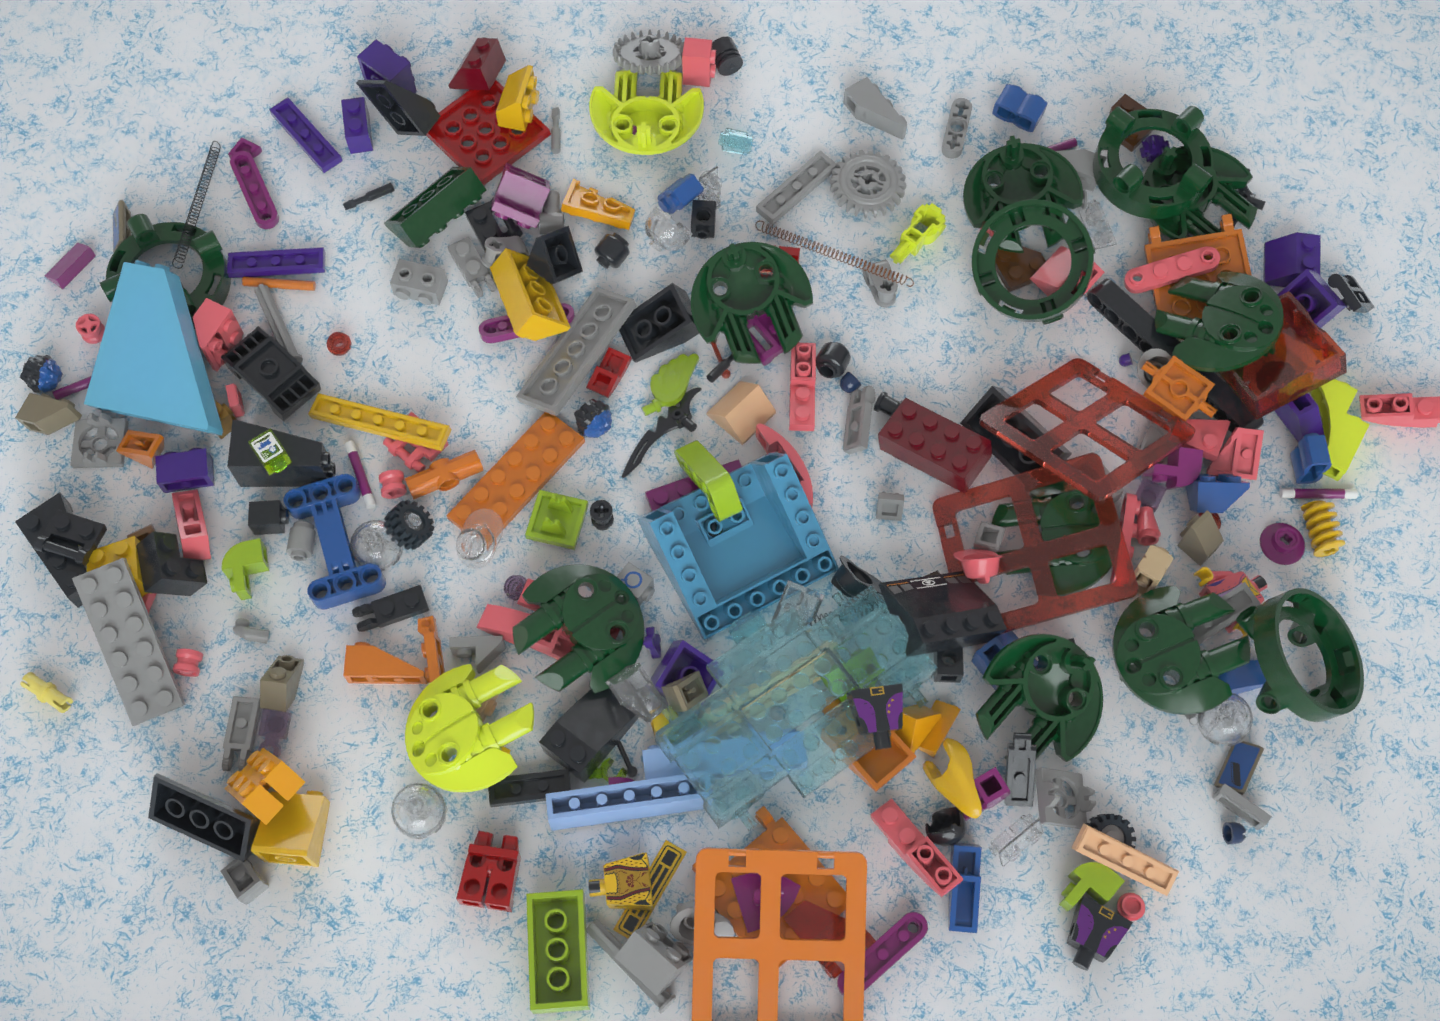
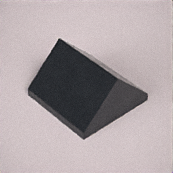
(555, 256)

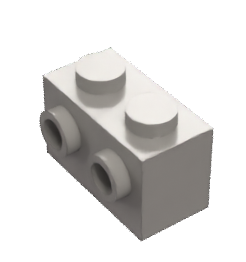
(418, 282)

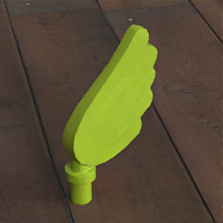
(671, 383)

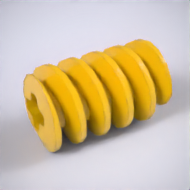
(1322, 528)

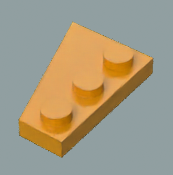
(590, 205)

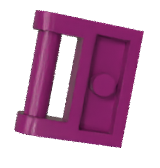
(766, 329)

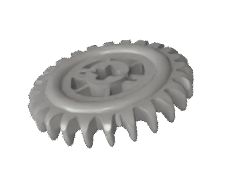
(648, 53)
(868, 183)

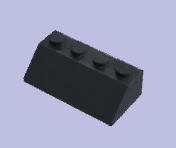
(1023, 422)
(202, 818)

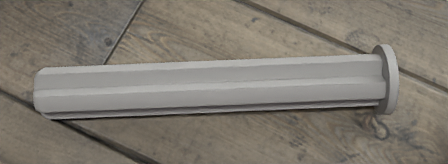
(275, 320)
(611, 946)

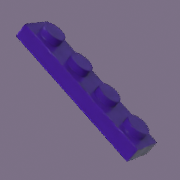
(305, 135)
(276, 262)

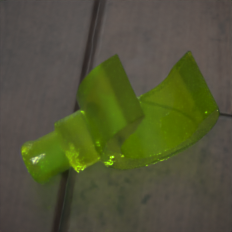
(601, 772)

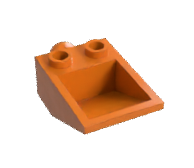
(880, 765)

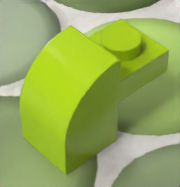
(243, 560)
(1095, 880)

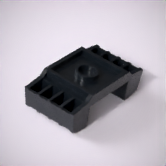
(271, 372)

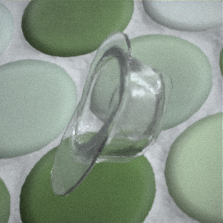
(479, 538)

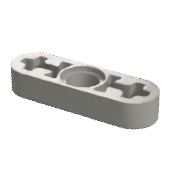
(954, 119)

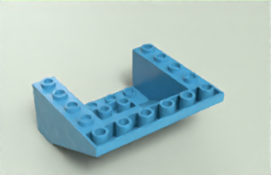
(752, 557)

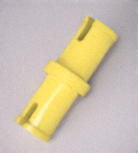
(46, 692)

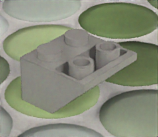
(654, 957)

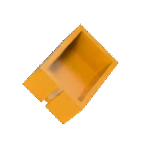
(257, 777)

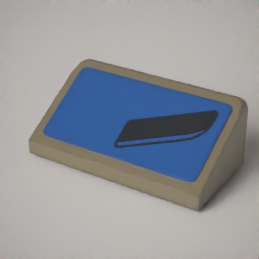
(120, 228)
(1239, 766)

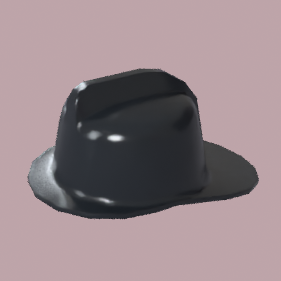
(852, 579)

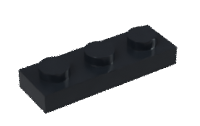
(528, 787)

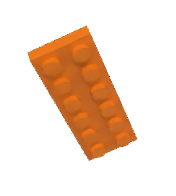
(521, 471)

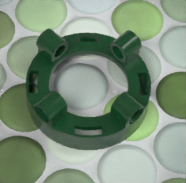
(1124, 185)
(1017, 218)
(147, 236)
(1312, 623)

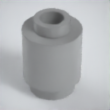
(301, 541)

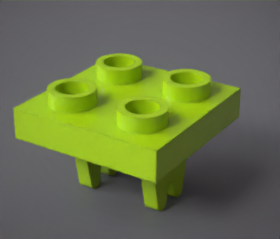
(556, 519)

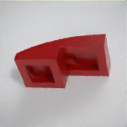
(609, 373)

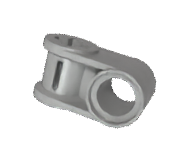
(499, 244)
(881, 289)

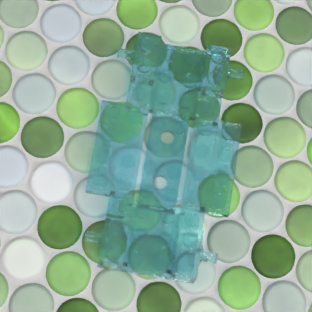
(728, 749)

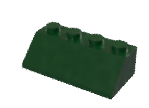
(436, 206)

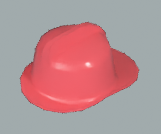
(979, 564)

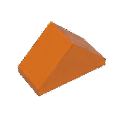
(141, 447)

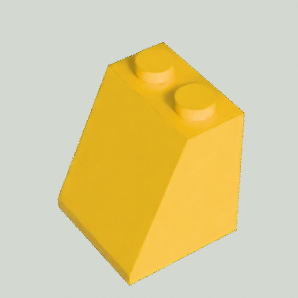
(295, 832)

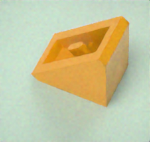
(917, 725)

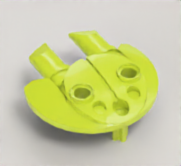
(660, 121)
(460, 730)

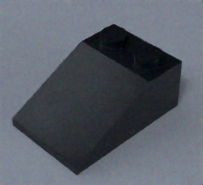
(401, 108)
(659, 324)

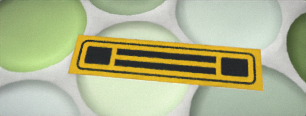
(661, 873)

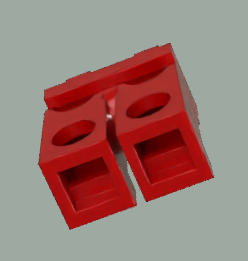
(490, 865)

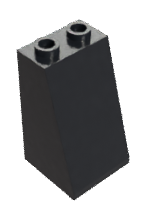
(308, 458)

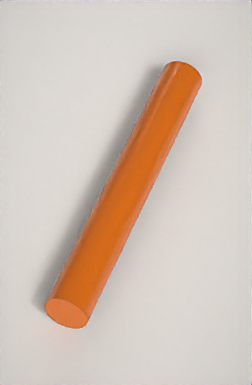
(279, 283)

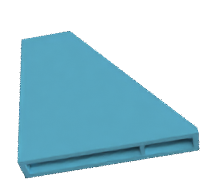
(151, 355)

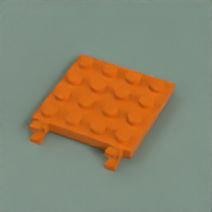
(1232, 259)
(817, 889)

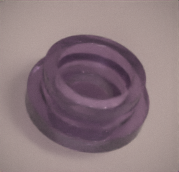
(514, 586)

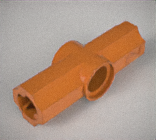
(444, 474)

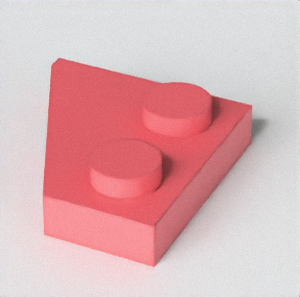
(1208, 436)
(1239, 454)

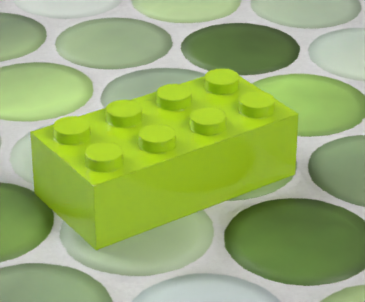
(557, 952)

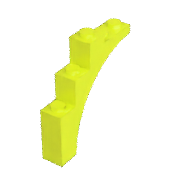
(1341, 429)

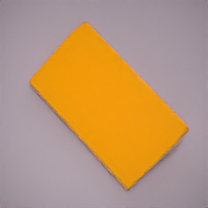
(937, 735)

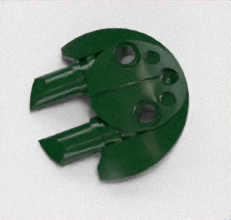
(1014, 173)
(1227, 175)
(749, 295)
(1235, 326)
(1059, 519)
(585, 621)
(1174, 652)
(1045, 692)

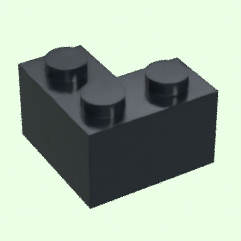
(165, 570)

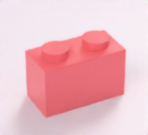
(698, 62)

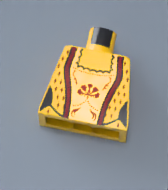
(625, 884)

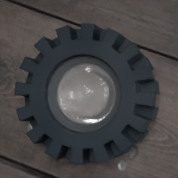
(409, 524)

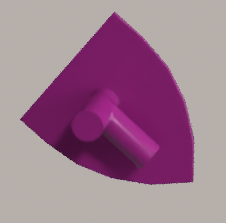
(748, 893)

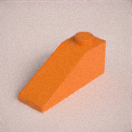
(374, 666)

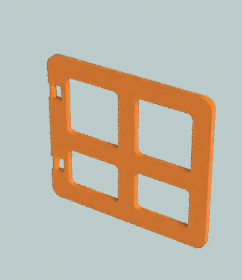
(769, 946)

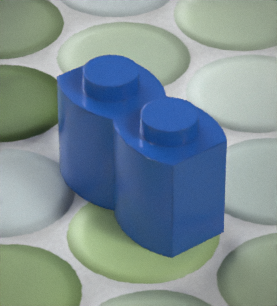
(1019, 107)
(680, 194)
(1310, 459)

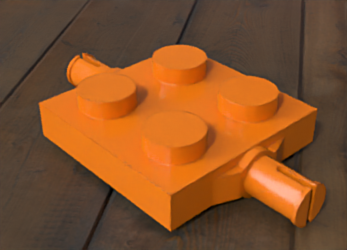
(1179, 389)

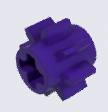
(1153, 147)

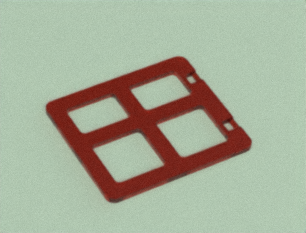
(1085, 423)
(1038, 553)

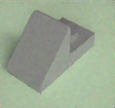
(484, 647)
(244, 880)

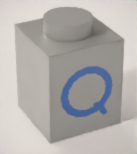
(638, 582)

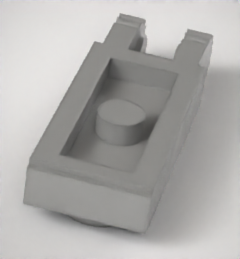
(470, 265)
(858, 420)
(240, 730)

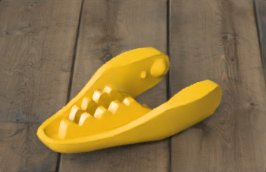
(957, 781)

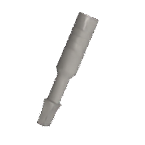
(555, 131)

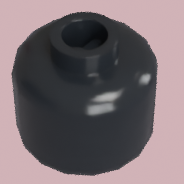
(612, 250)
(832, 360)

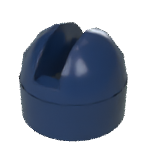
(849, 383)
(1233, 833)

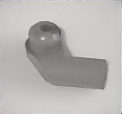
(251, 634)

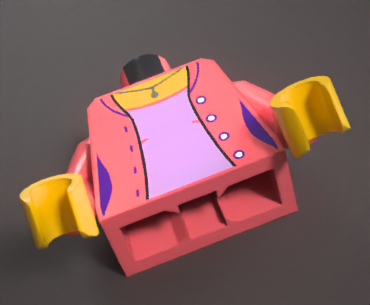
(1224, 581)

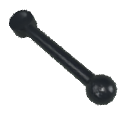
(631, 770)

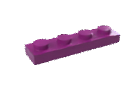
(667, 493)

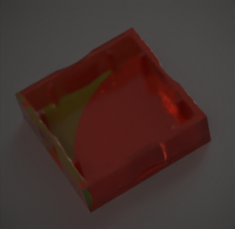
(1301, 363)

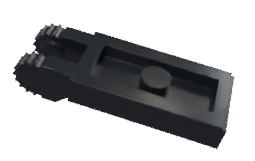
(392, 608)

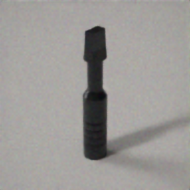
(369, 196)
(719, 369)

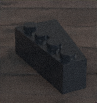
(60, 567)

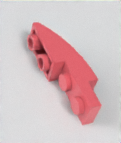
(802, 387)
(1400, 410)
(500, 621)
(916, 849)

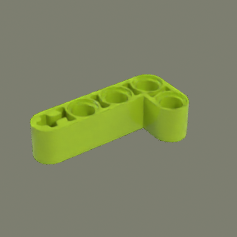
(710, 478)

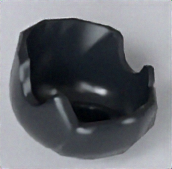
(947, 827)

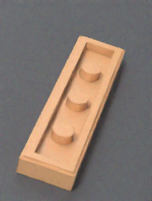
(1124, 859)

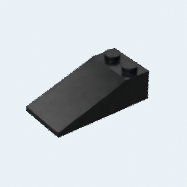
(587, 733)

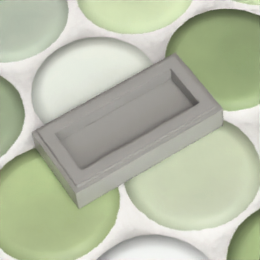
(1241, 807)

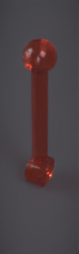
(726, 374)

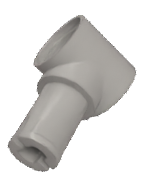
(552, 217)

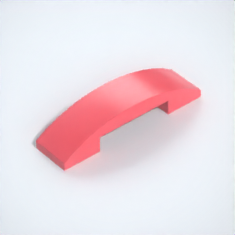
(773, 442)

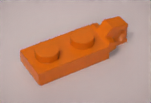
(431, 648)

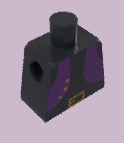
(877, 712)
(1095, 932)

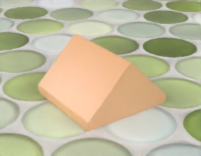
(742, 410)

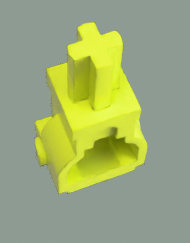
(912, 239)

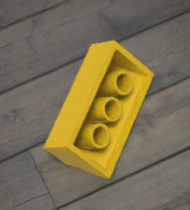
(528, 298)

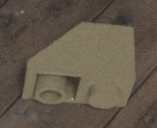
(47, 414)
(1200, 538)
(280, 683)

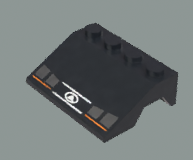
(942, 612)

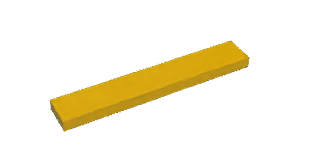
(380, 422)

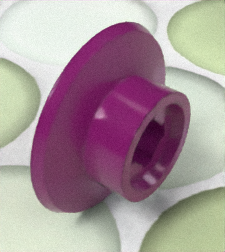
(1276, 549)

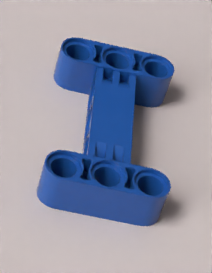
(334, 541)

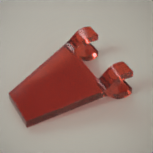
(815, 922)

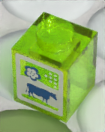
(270, 452)

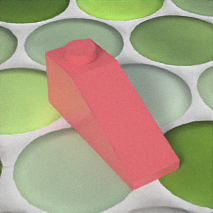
(191, 525)

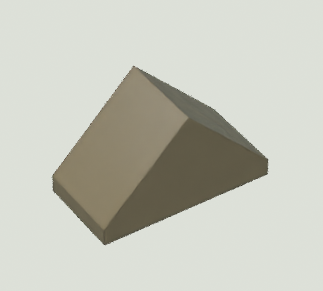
(685, 692)

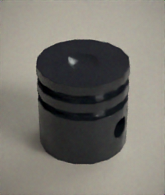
(727, 56)

